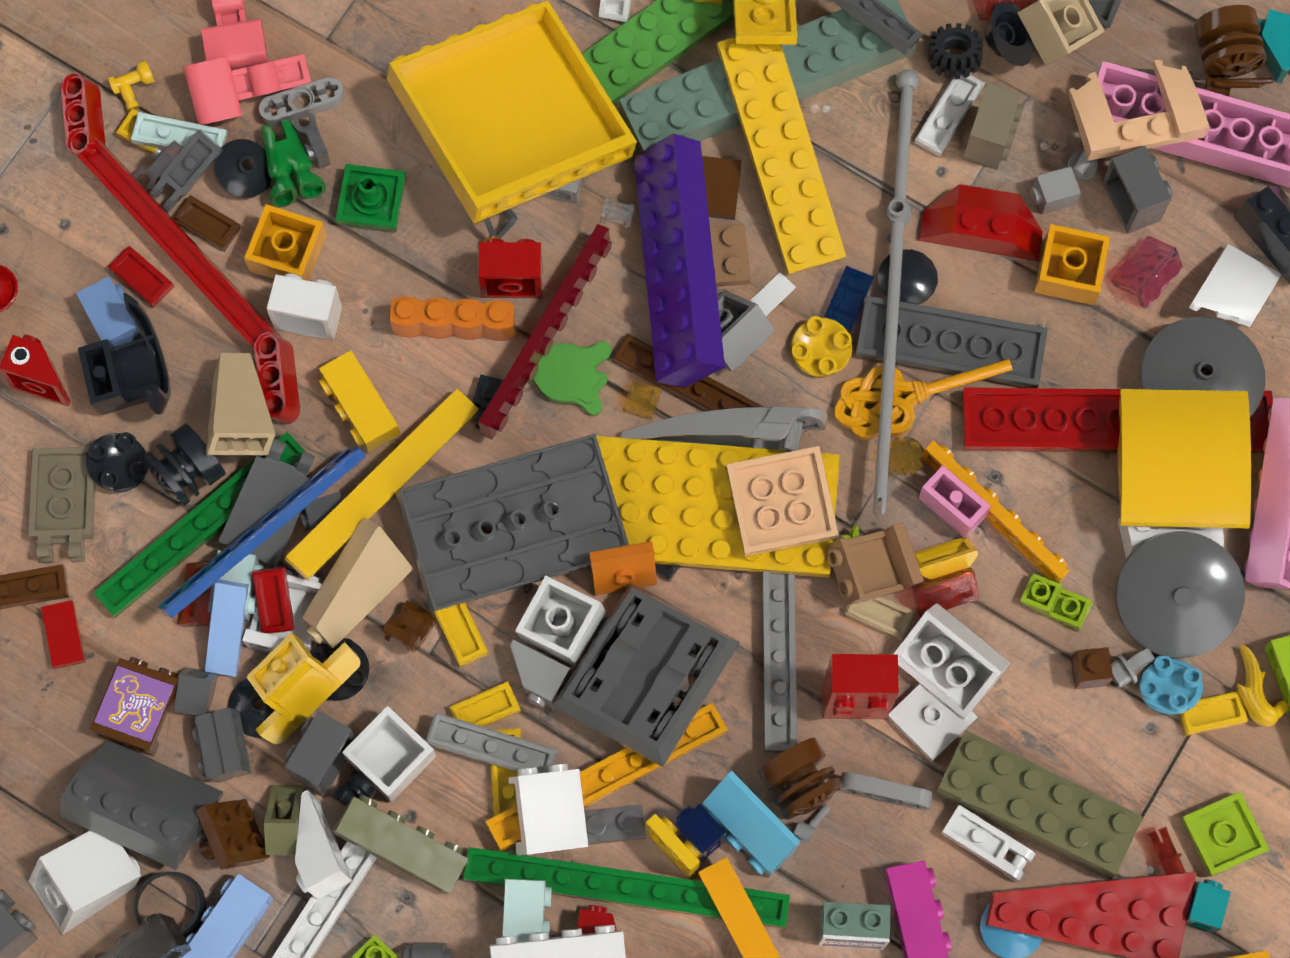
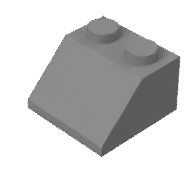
(742, 328)

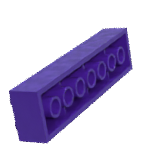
(678, 261)

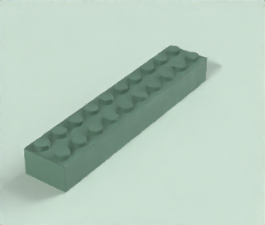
(701, 102)

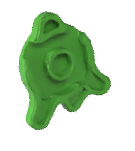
(571, 375)

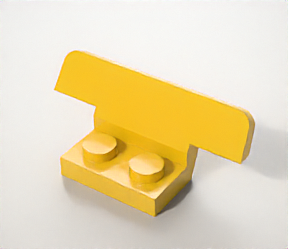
(297, 684)

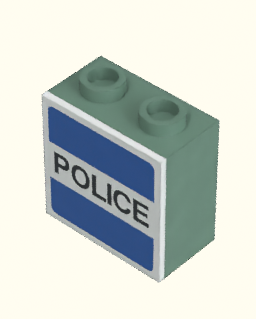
(854, 925)

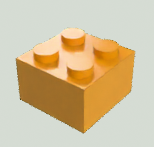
(285, 244)
(1072, 264)

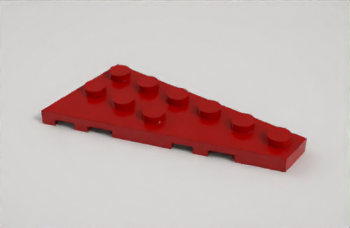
(1112, 916)

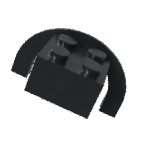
(127, 372)

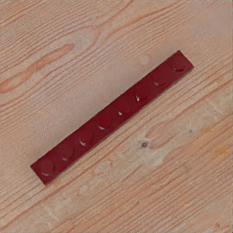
(541, 339)

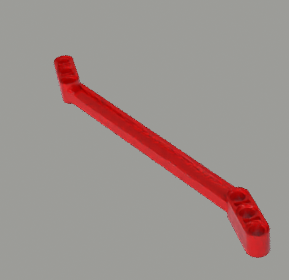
(87, 141)

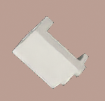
(301, 596)
(549, 810)

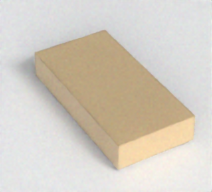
(882, 616)

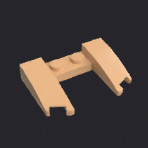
(1105, 138)

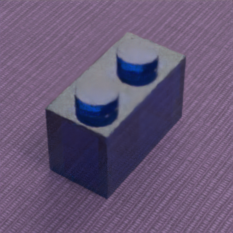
(700, 830)

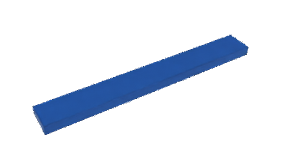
(260, 531)

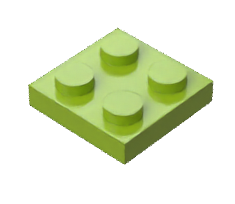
(1225, 834)

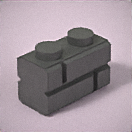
(221, 745)

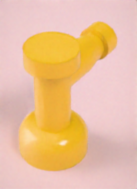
(123, 83)

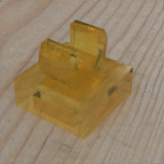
(642, 400)

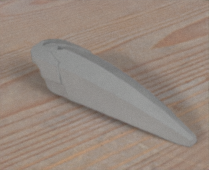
(741, 427)

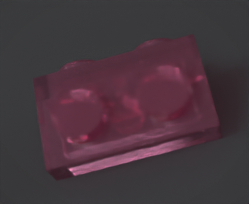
(1148, 270)

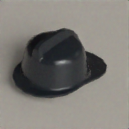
(1008, 35)

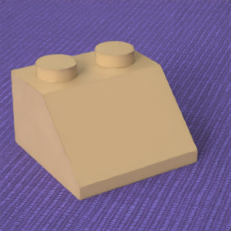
(1060, 26)

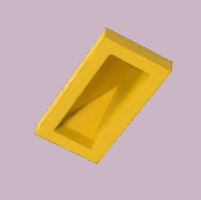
(946, 558)

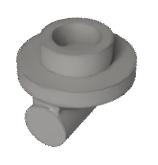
(1081, 167)

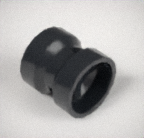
(358, 784)

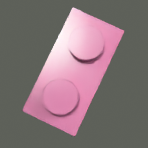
(954, 502)

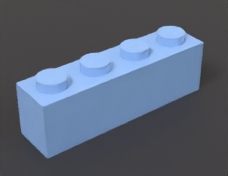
(230, 921)

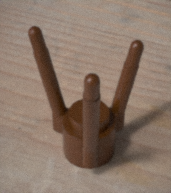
(1223, 86)

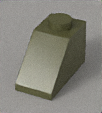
(282, 819)

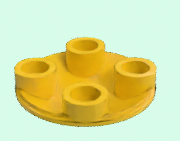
(821, 347)

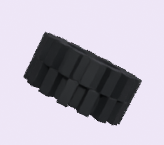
(955, 63)

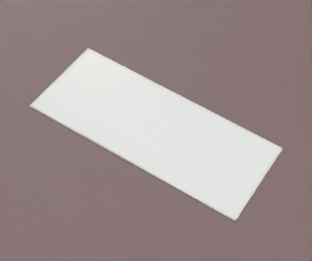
(773, 293)

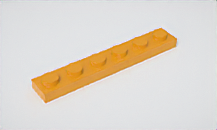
(1003, 520)

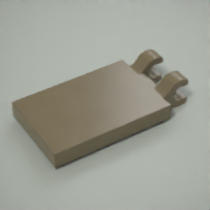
(61, 502)

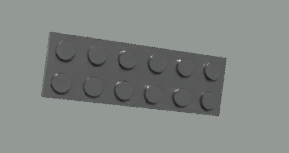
(954, 341)

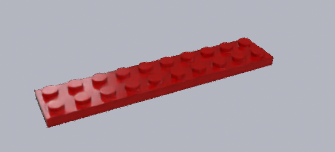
(1059, 419)

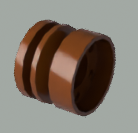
(1230, 41)
(798, 775)

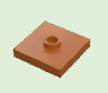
(619, 566)

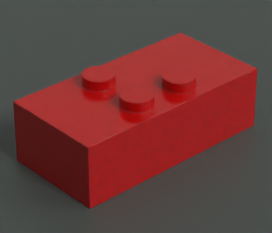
(860, 686)

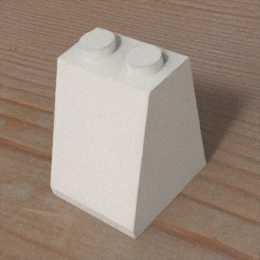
(83, 878)

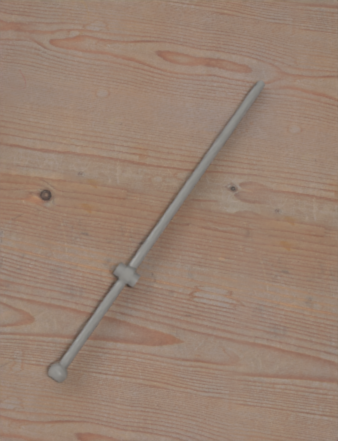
(899, 216)

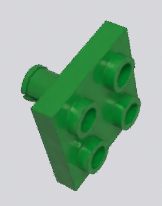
(371, 197)

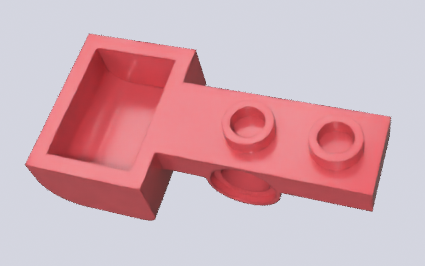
(235, 36)
(217, 89)

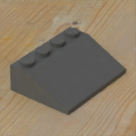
(137, 803)

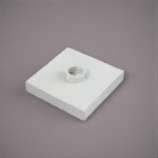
(929, 722)

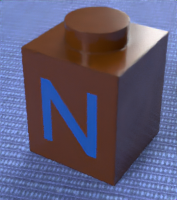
(1092, 668)

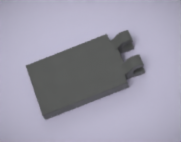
(263, 490)

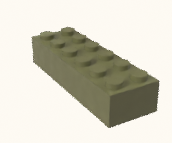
(1038, 805)

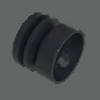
(183, 464)

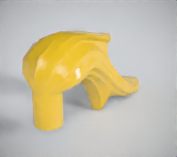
(1253, 696)

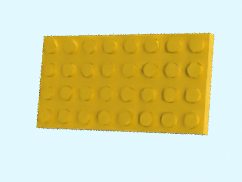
(686, 507)

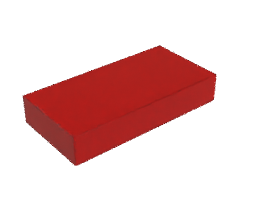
(141, 276)
(273, 600)
(63, 634)

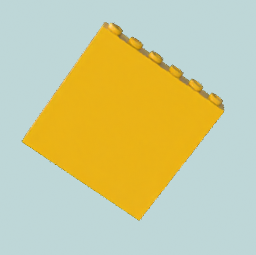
(510, 110)

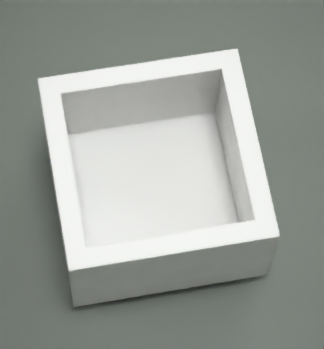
(304, 307)
(389, 754)

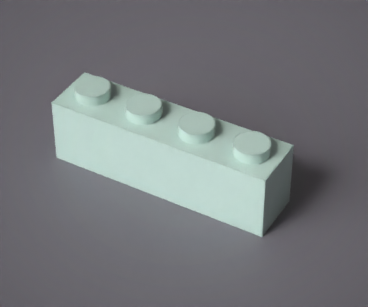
(525, 908)

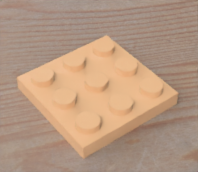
(782, 501)

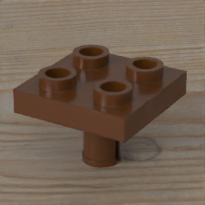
(231, 834)

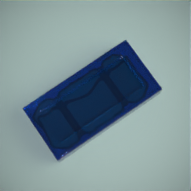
(849, 297)

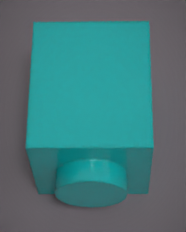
(1208, 906)

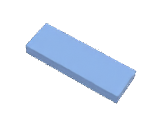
(226, 627)

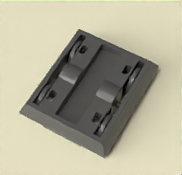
(646, 674)

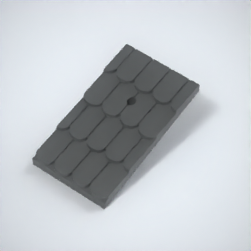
(537, 518)

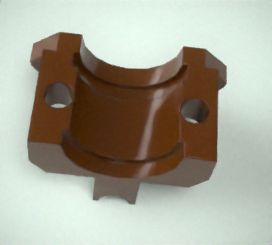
(410, 626)

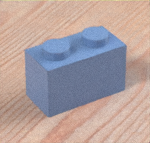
(108, 313)

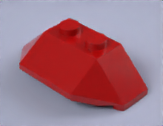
(983, 222)

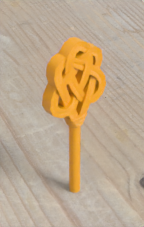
(867, 390)

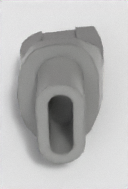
(1125, 671)

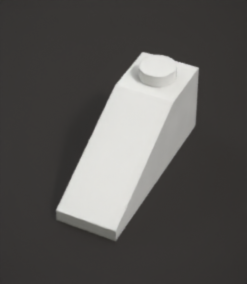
(317, 852)

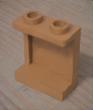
(874, 565)

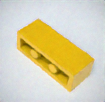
(358, 402)

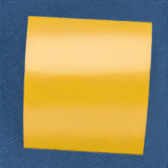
(1184, 458)

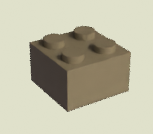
(994, 126)

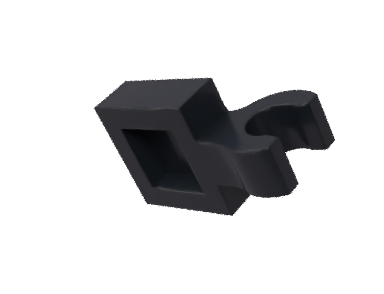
(484, 393)

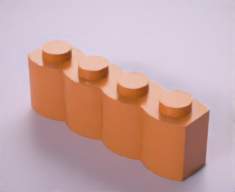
(462, 318)

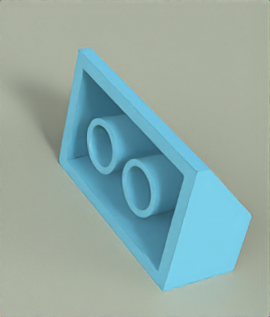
(751, 825)

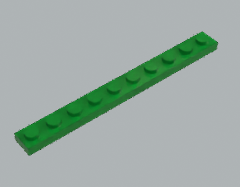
(615, 885)

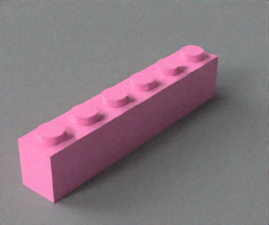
(1270, 537)

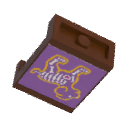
(135, 705)

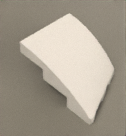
(1236, 287)

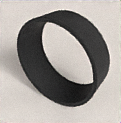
(195, 922)

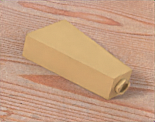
(238, 409)
(356, 584)

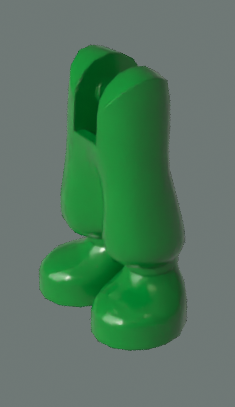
(286, 158)

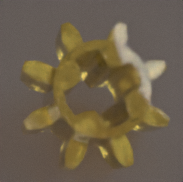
(905, 455)

